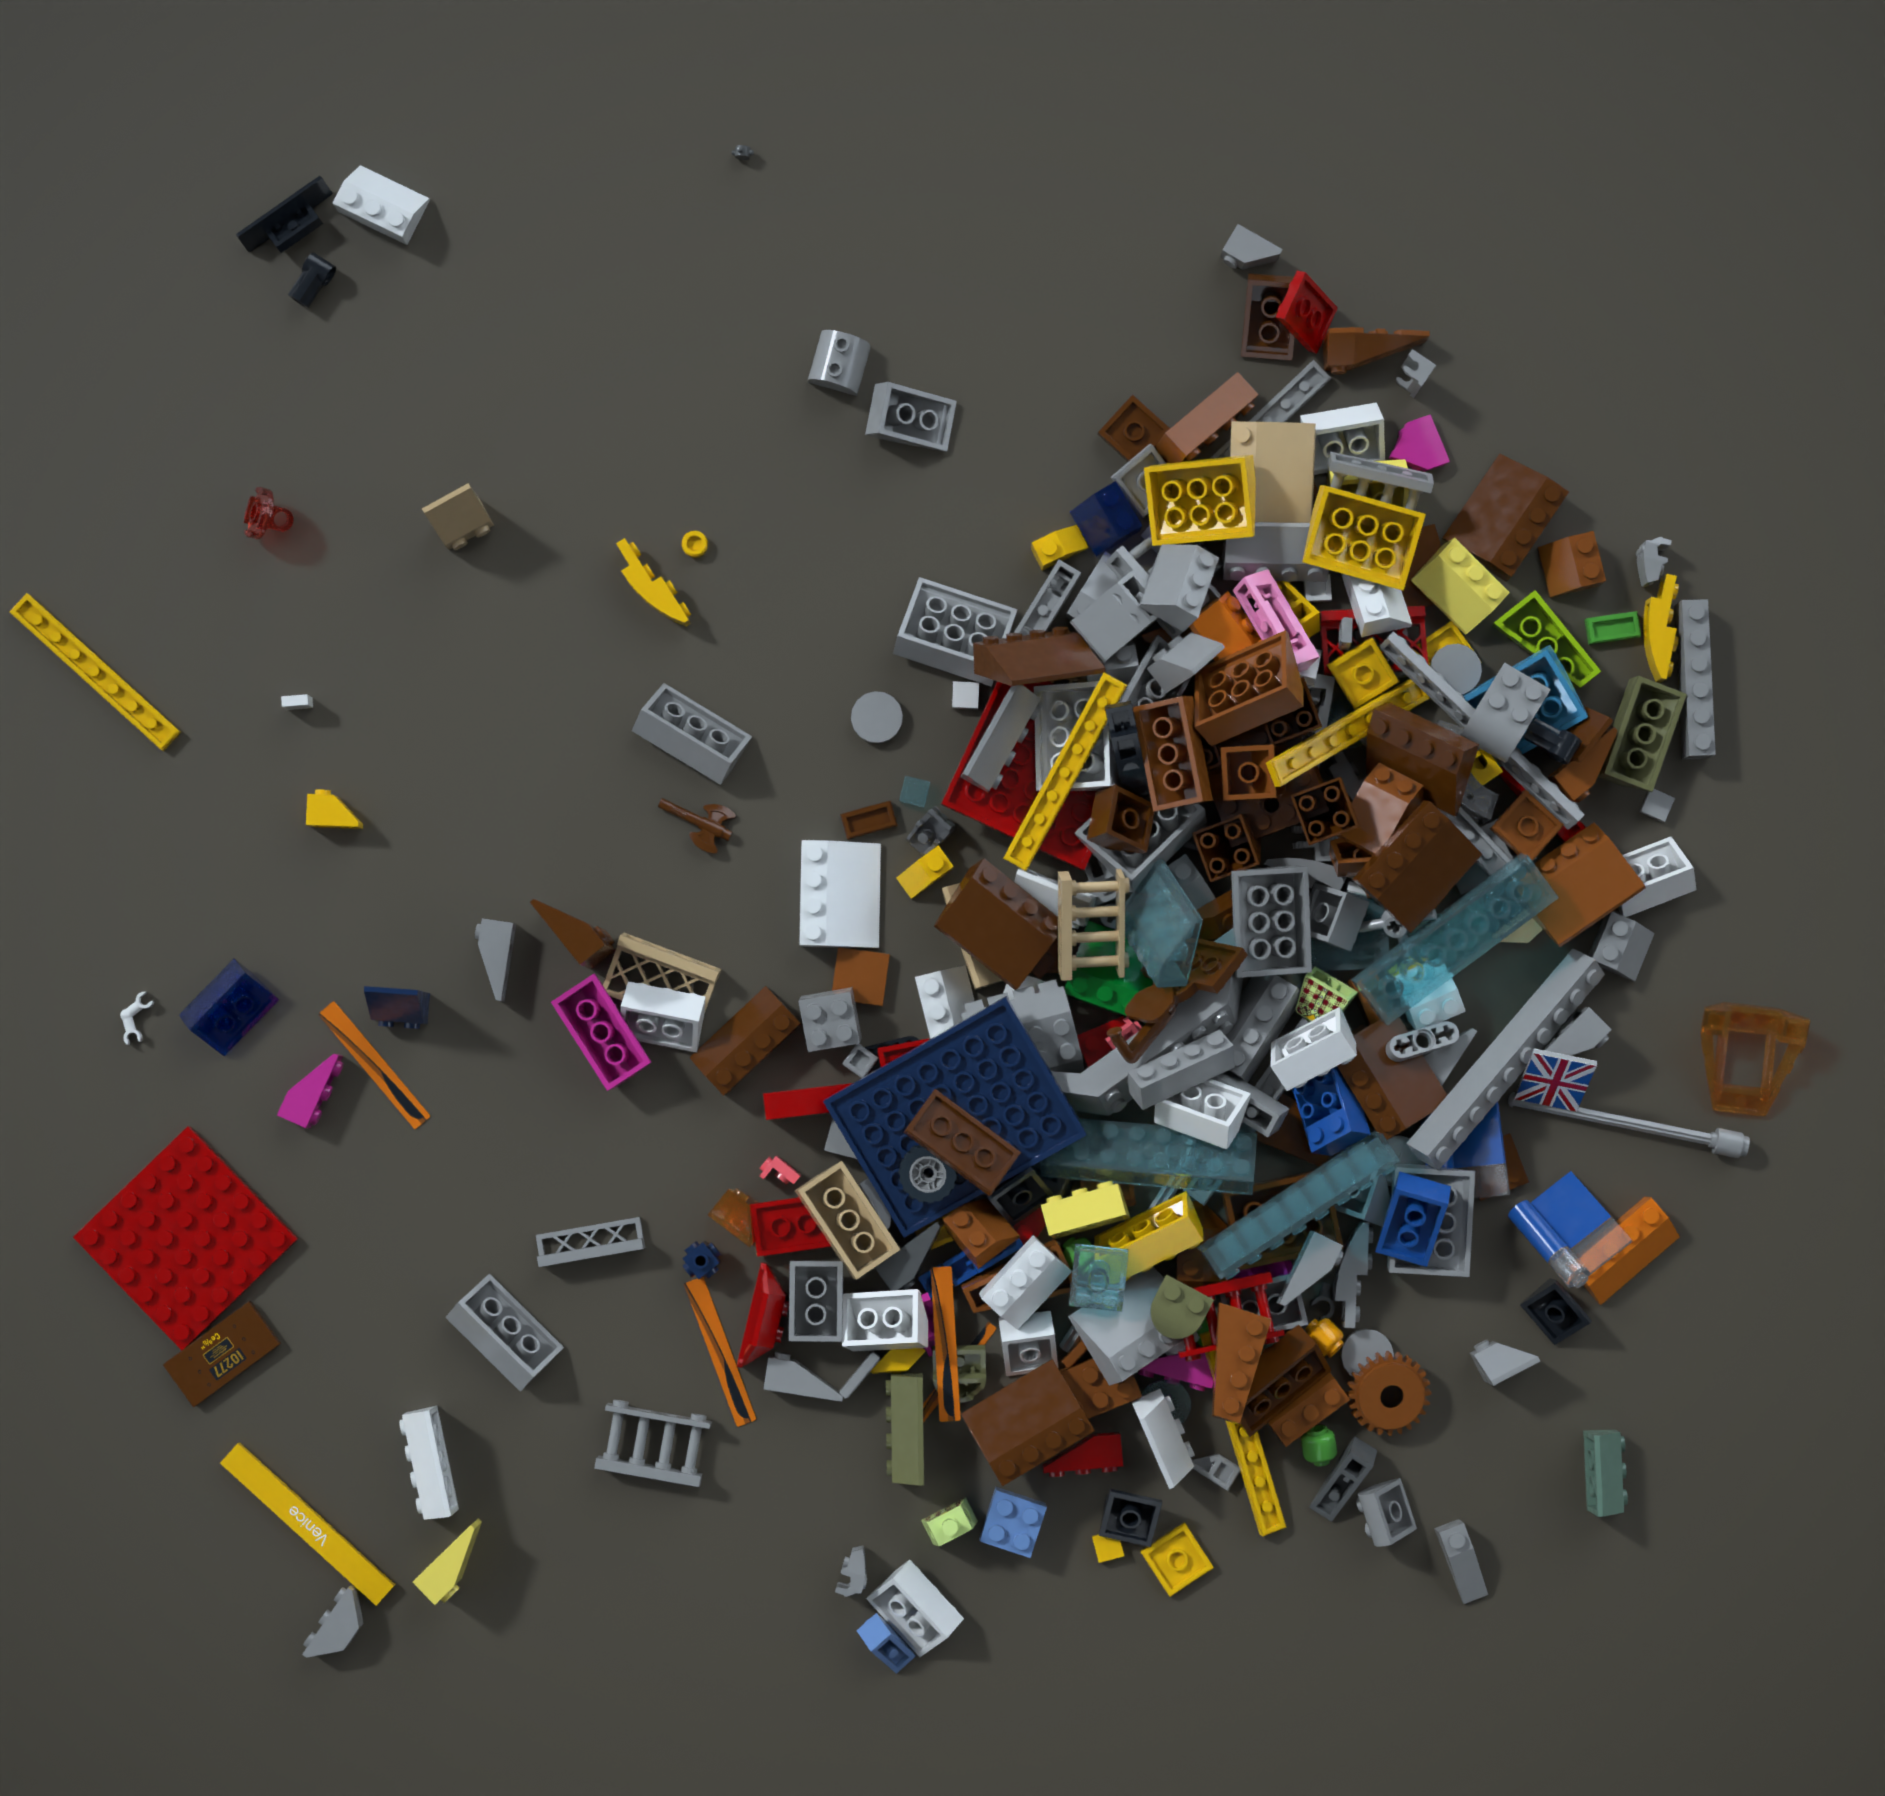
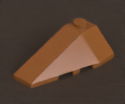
(1352, 348)

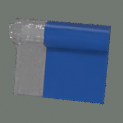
(1484, 1154)
(1570, 1230)

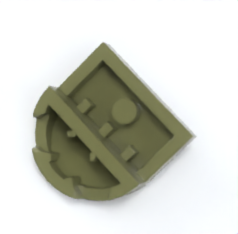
(1178, 1309)
(971, 1370)

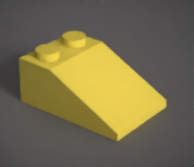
(443, 1574)

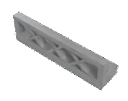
(590, 1252)

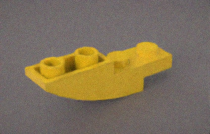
(656, 593)
(1658, 638)

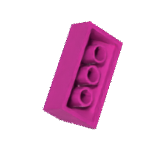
(601, 1032)

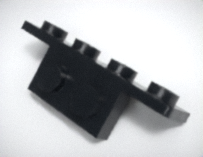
(289, 219)

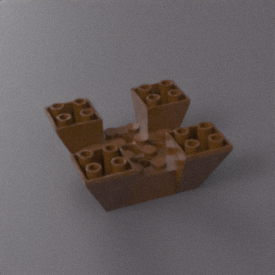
(1307, 800)

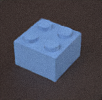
(1013, 1522)

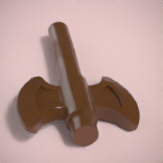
(710, 826)

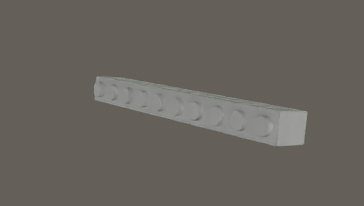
(1505, 1059)

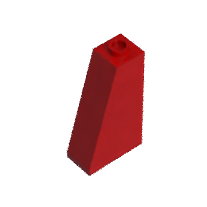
(798, 1102)

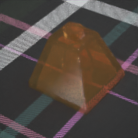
(735, 1215)

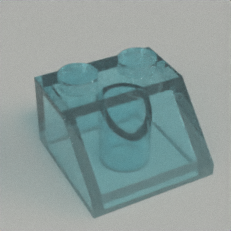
(1098, 1277)

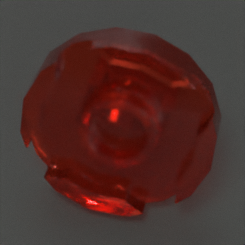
(261, 514)

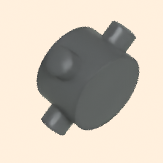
(742, 152)

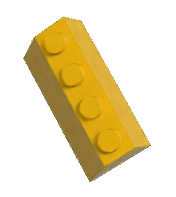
(1155, 1234)

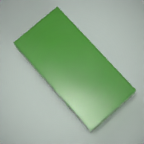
(1612, 628)

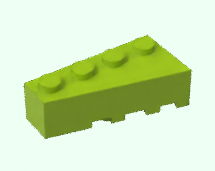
(1535, 626)

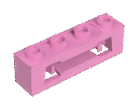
(1274, 615)

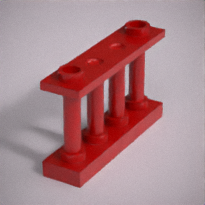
(1232, 1289)

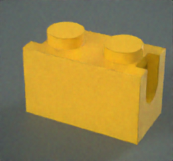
(1485, 767)

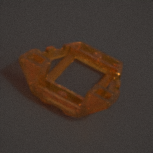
(1747, 1018)

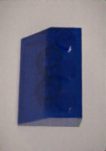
(228, 1007)

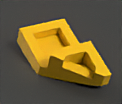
(897, 1360)

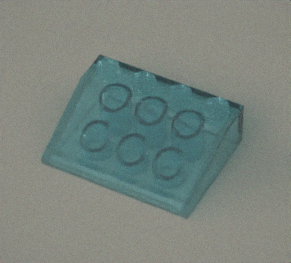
(1162, 927)

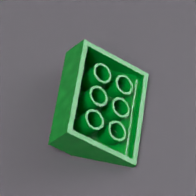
(1102, 984)

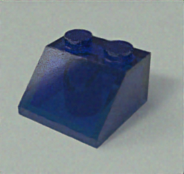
(1106, 519)

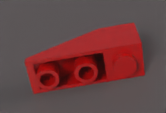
(1093, 1452)

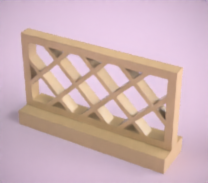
(661, 957)

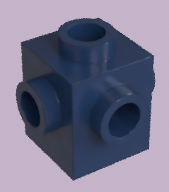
(711, 1255)

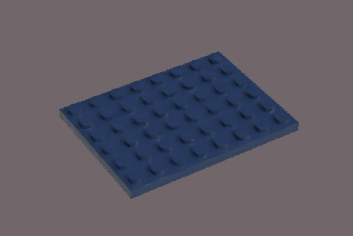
(985, 1069)

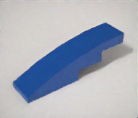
(964, 1268)

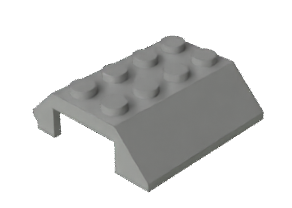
(1047, 1022)

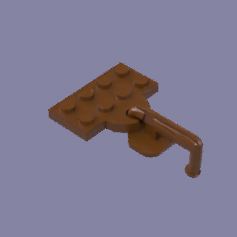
(1209, 972)

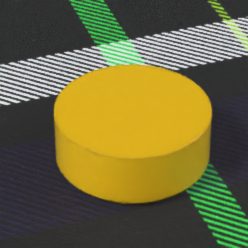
(694, 544)

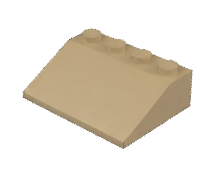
(1282, 467)

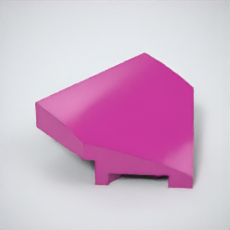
(1420, 445)

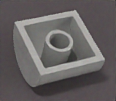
(839, 361)
(1386, 1512)

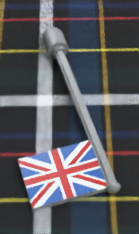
(1559, 1081)

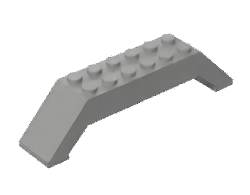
(1105, 1084)

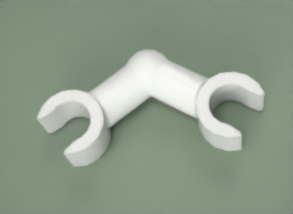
(127, 1017)

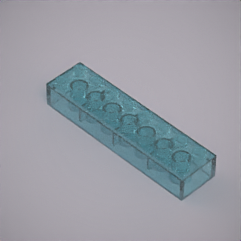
(1454, 938)
(1155, 1158)
(1298, 1205)

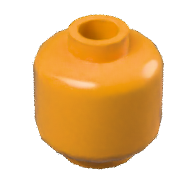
(1326, 1336)

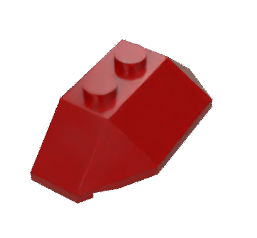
(764, 1317)

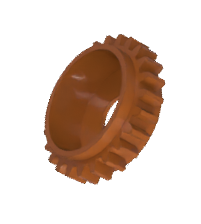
(1377, 1376)

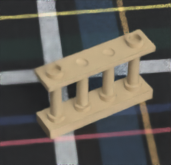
(1069, 913)

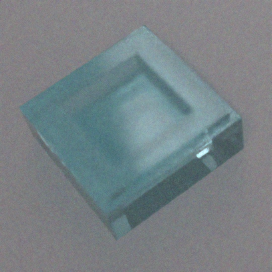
(914, 791)

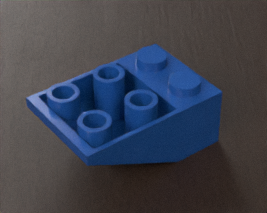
(1330, 1113)

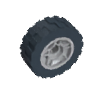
(919, 1184)

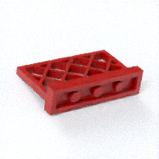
(1332, 618)

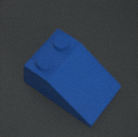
(1413, 1219)

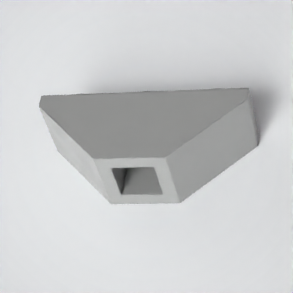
(337, 1626)

